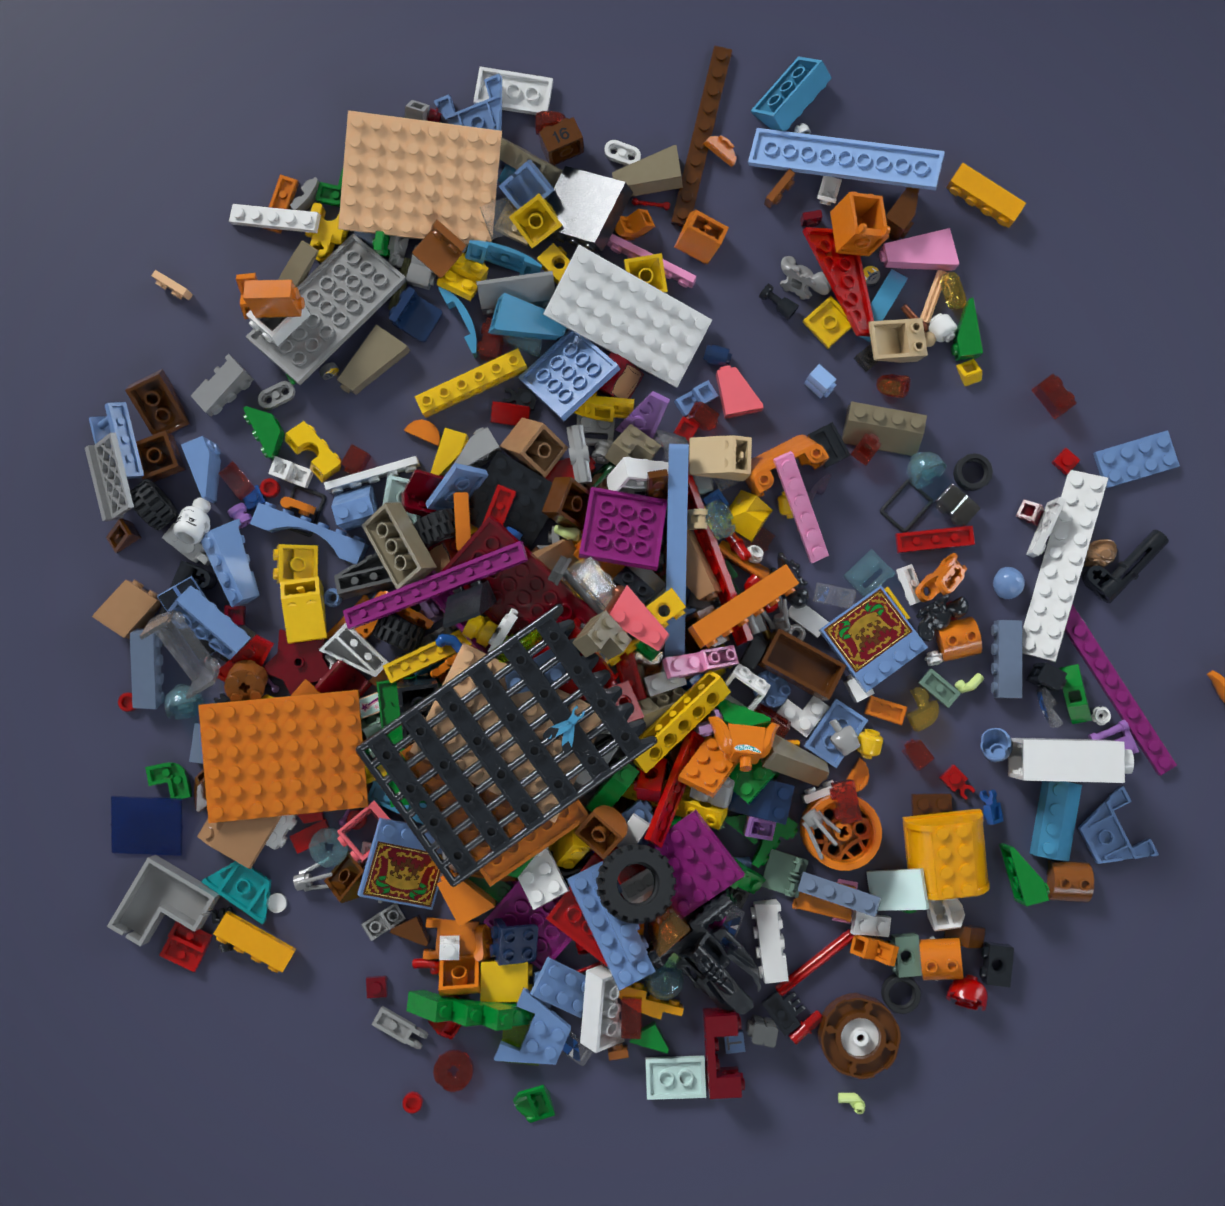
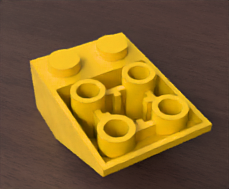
(303, 609)

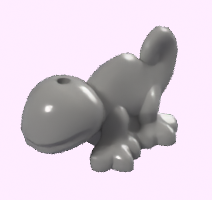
(801, 277)

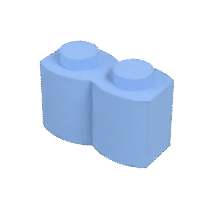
(820, 382)

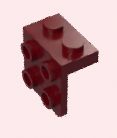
(418, 491)
(343, 678)

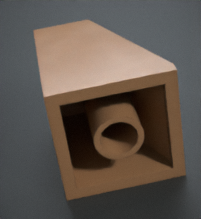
(534, 446)
(128, 608)

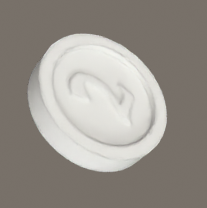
(277, 902)

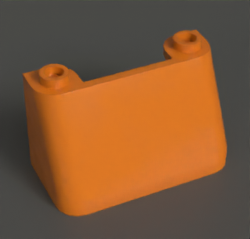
(804, 449)

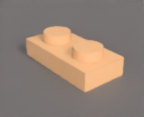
(177, 289)

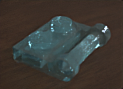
(865, 569)

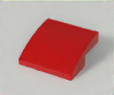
(186, 946)

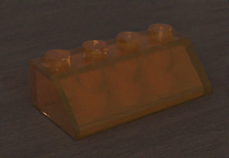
(667, 930)

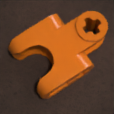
(943, 579)

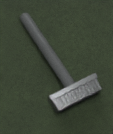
(560, 570)

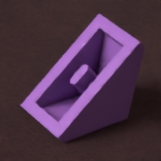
(759, 828)

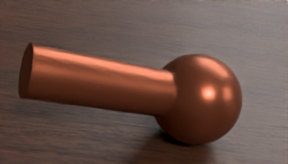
(911, 315)
(616, 593)

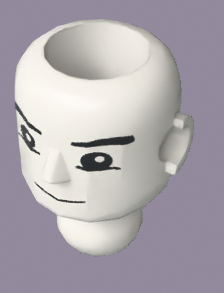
(193, 522)

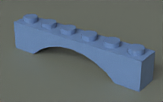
(273, 520)

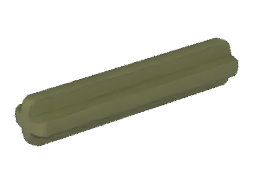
(395, 297)

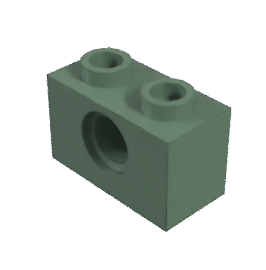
(912, 965)

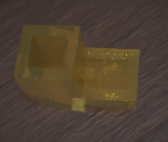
(926, 713)

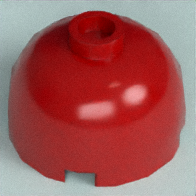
(968, 993)

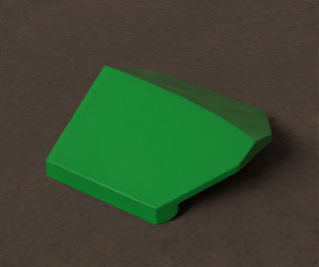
(534, 1103)

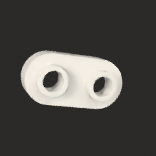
(623, 152)

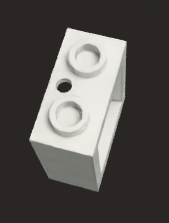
(282, 331)
(750, 679)

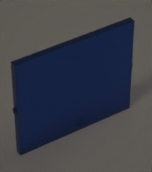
(146, 825)

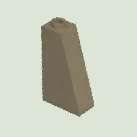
(653, 173)
(371, 360)
(795, 762)

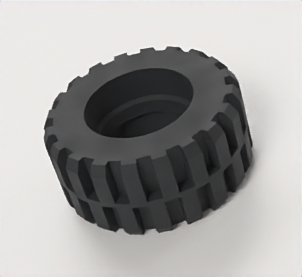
(663, 884)

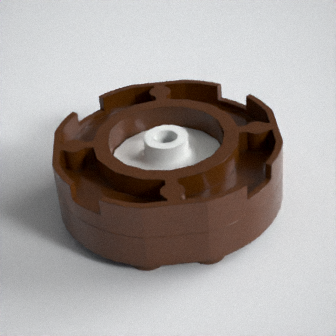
(877, 1039)

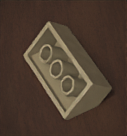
(897, 429)
(398, 545)

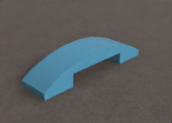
(502, 256)
(886, 296)
(452, 301)

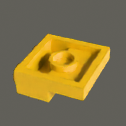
(463, 276)
(295, 562)

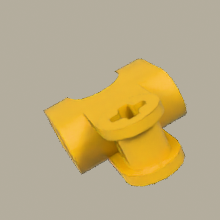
(327, 234)

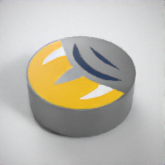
(871, 275)
(328, 370)

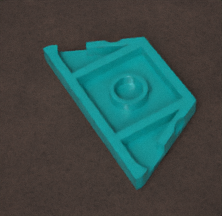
(243, 888)

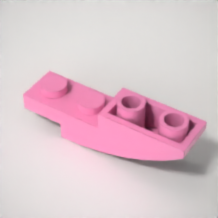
(700, 662)

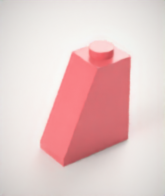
(736, 394)

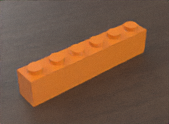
(742, 606)

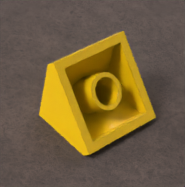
(535, 220)

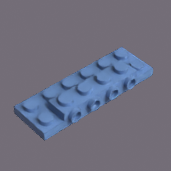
(617, 940)

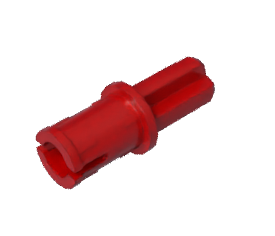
(738, 546)
(806, 1027)

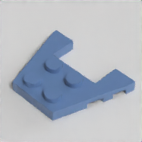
(481, 115)
(1106, 836)
(544, 1036)

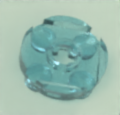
(719, 520)
(318, 851)

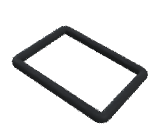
(318, 512)
(916, 518)

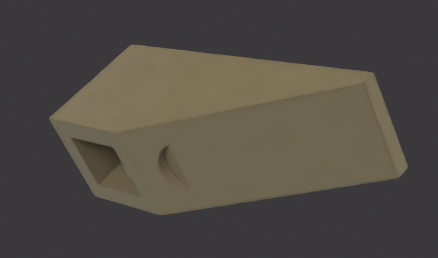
(659, 704)

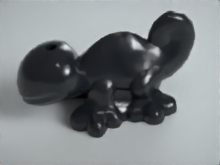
(800, 597)
(938, 615)

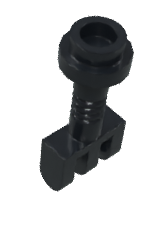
(215, 919)

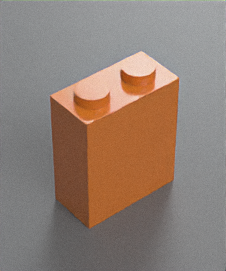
(273, 298)

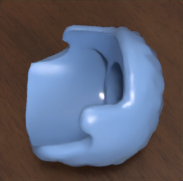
(1008, 583)
(996, 744)

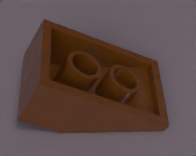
(902, 213)
(157, 403)

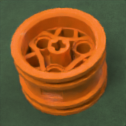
(846, 839)

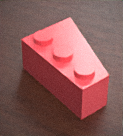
(638, 620)

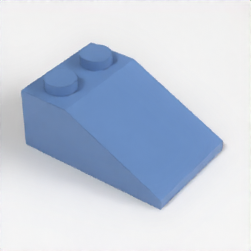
(204, 465)

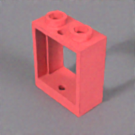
(345, 841)

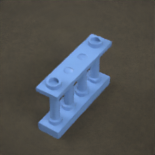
(119, 422)

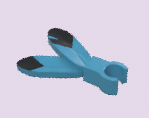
(567, 728)

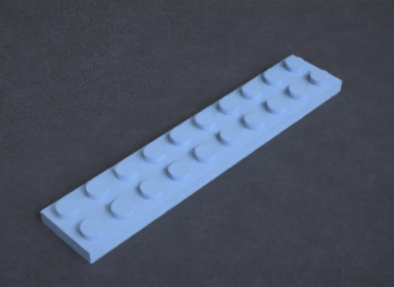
(846, 158)

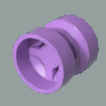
(239, 512)

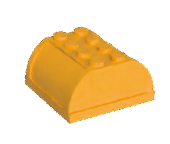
(949, 851)

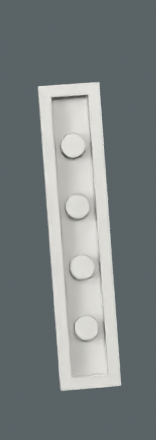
(275, 218)
(372, 475)

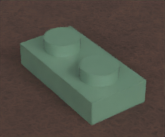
(939, 688)

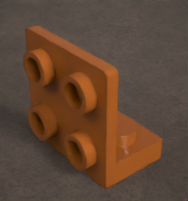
(439, 249)

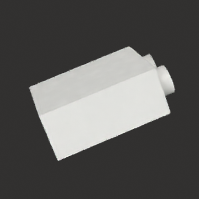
(1069, 760)

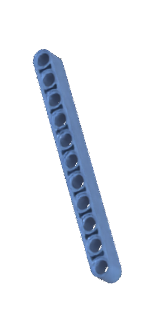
(677, 542)

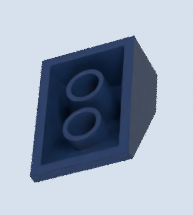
(770, 804)

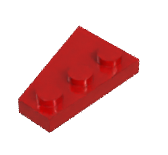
(255, 650)

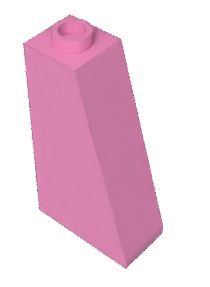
(924, 252)

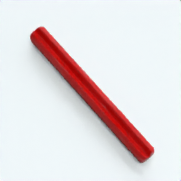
(815, 962)

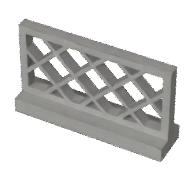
(105, 481)

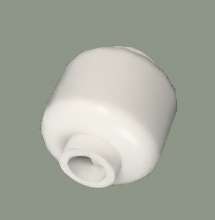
(943, 327)

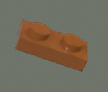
(785, 183)

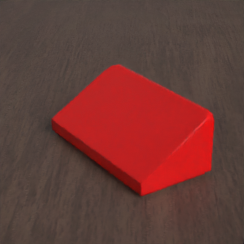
(508, 413)

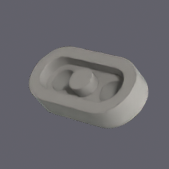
(276, 393)

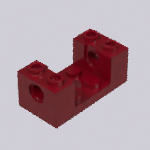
(721, 1081)

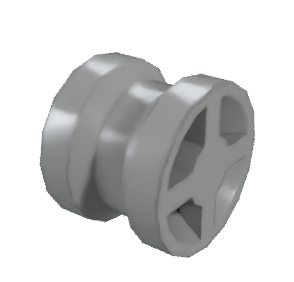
(600, 452)

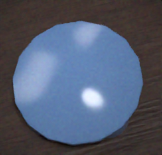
(777, 692)

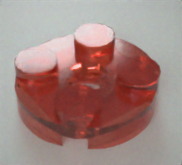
(445, 1078)

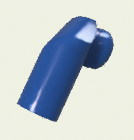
(447, 639)

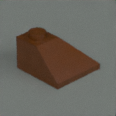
(346, 879)

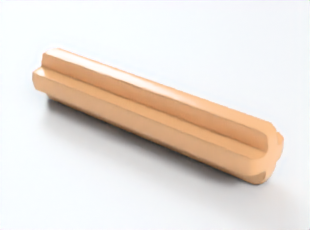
(932, 297)

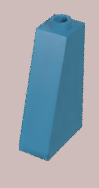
(523, 319)

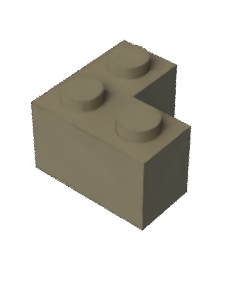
(632, 444)
(604, 635)

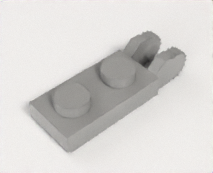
(398, 1027)

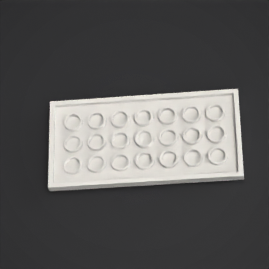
(627, 316)

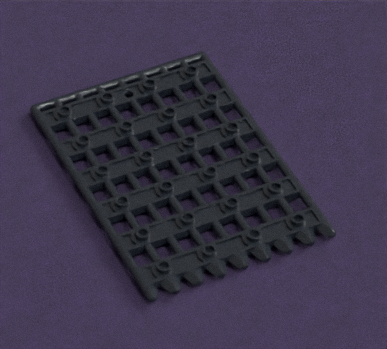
(501, 773)

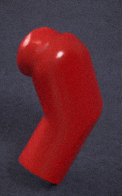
(426, 963)

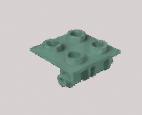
(784, 873)

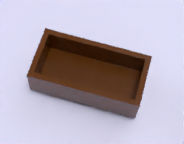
(801, 664)

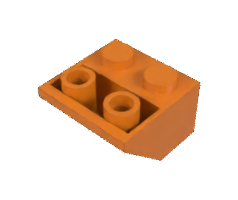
(701, 236)

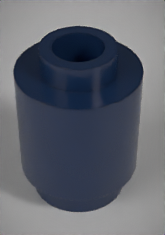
(717, 355)

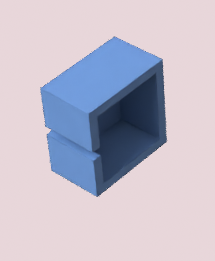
(526, 185)

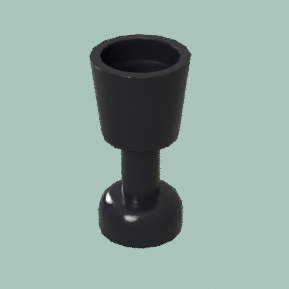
(784, 306)

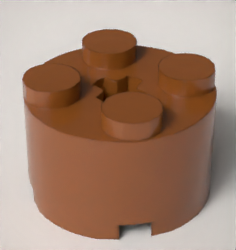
(245, 681)

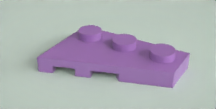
(646, 415)

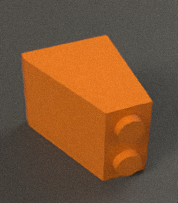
(465, 899)

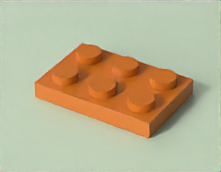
(707, 768)

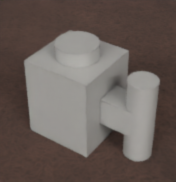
(757, 624)

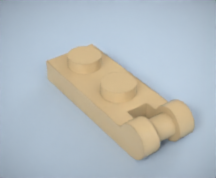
(696, 519)

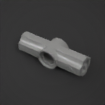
(579, 454)

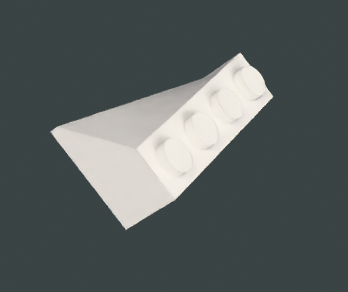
(770, 941)
(600, 1011)

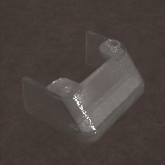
(185, 649)

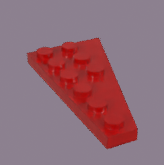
(844, 276)

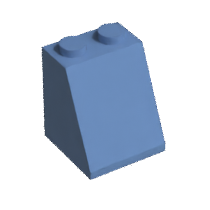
(354, 507)

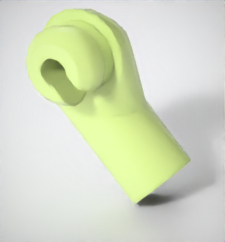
(568, 532)
(971, 685)
(854, 1100)

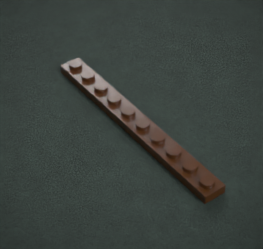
(702, 131)

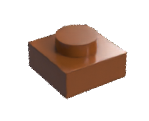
(618, 1052)

